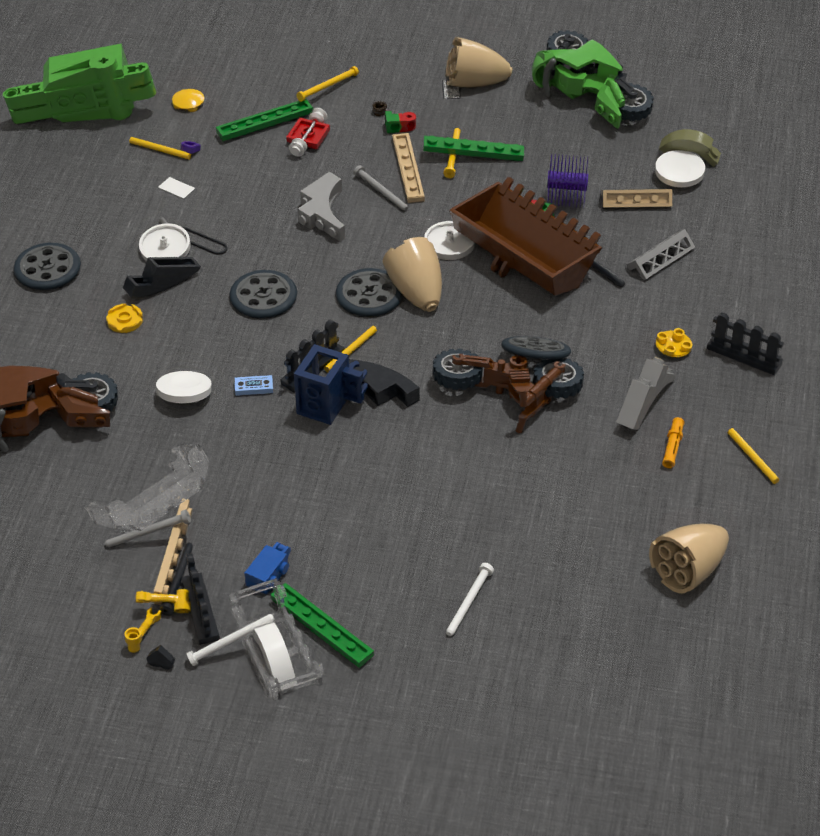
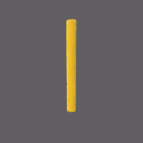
(161, 148)
(352, 347)
(753, 456)

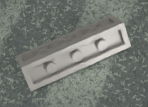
(656, 250)

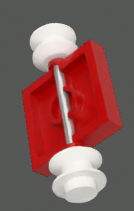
(308, 132)

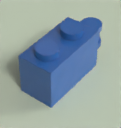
(268, 565)

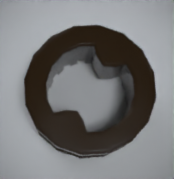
(379, 108)

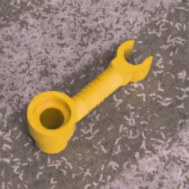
(180, 600)
(134, 636)

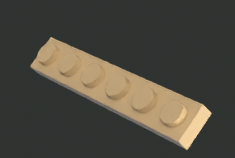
(171, 557)

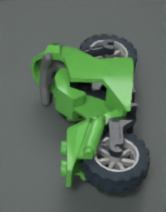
(586, 67)

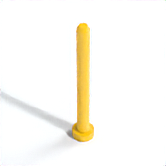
(449, 171)

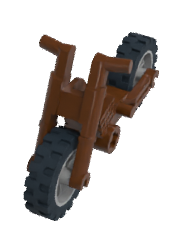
(463, 369)

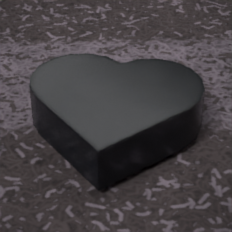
(160, 658)

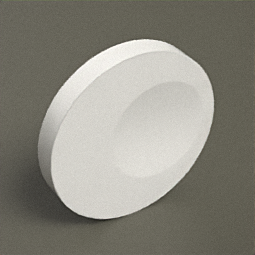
(680, 168)
(164, 241)
(449, 242)
(183, 387)

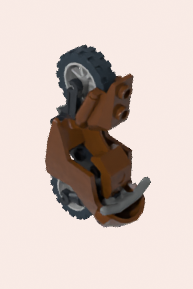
(31, 391)

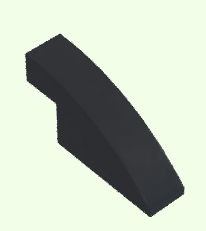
(160, 275)
(387, 384)

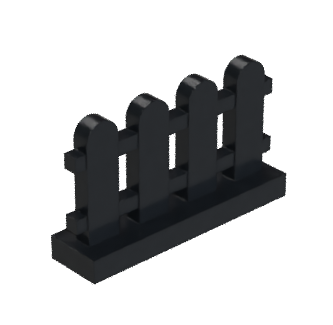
(318, 336)
(743, 352)
(200, 604)

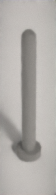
(359, 171)
(183, 517)

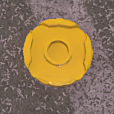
(124, 318)

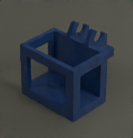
(325, 396)

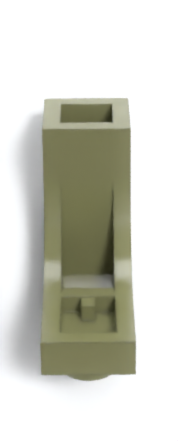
(691, 141)

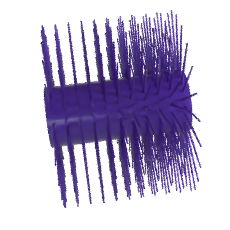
(567, 180)

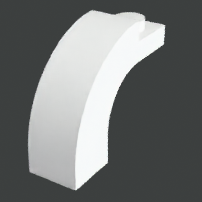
(274, 652)

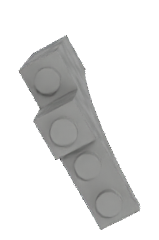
(316, 206)
(643, 391)

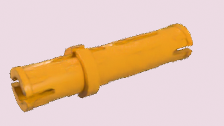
(674, 437)

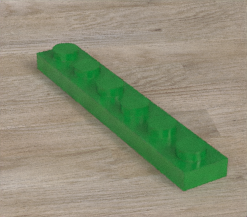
(264, 119)
(473, 148)
(325, 627)

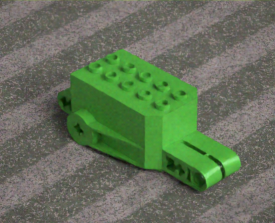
(83, 88)

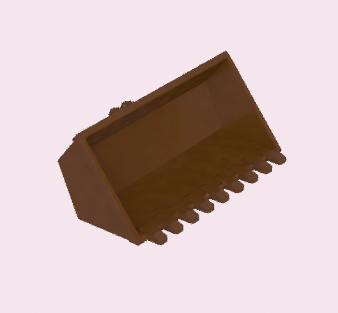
(527, 236)

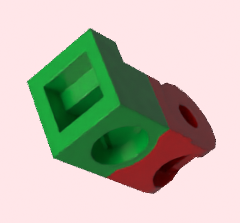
(400, 122)

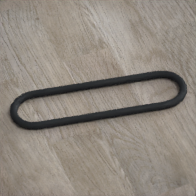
(215, 252)

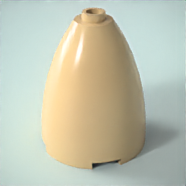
(475, 65)
(416, 272)
(688, 555)

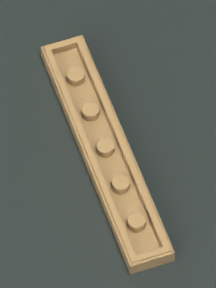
(408, 168)

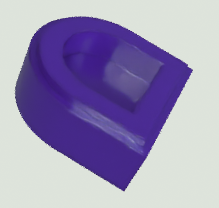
(190, 147)

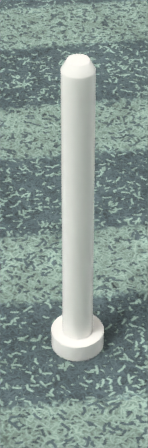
(485, 570)
(194, 657)

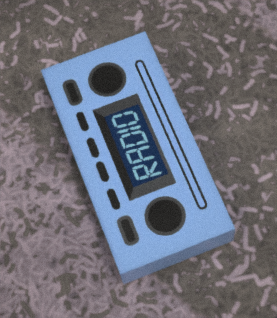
(253, 385)

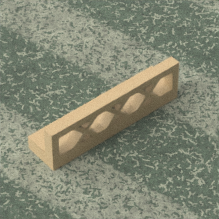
(637, 198)

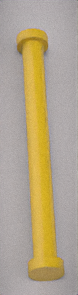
(301, 96)

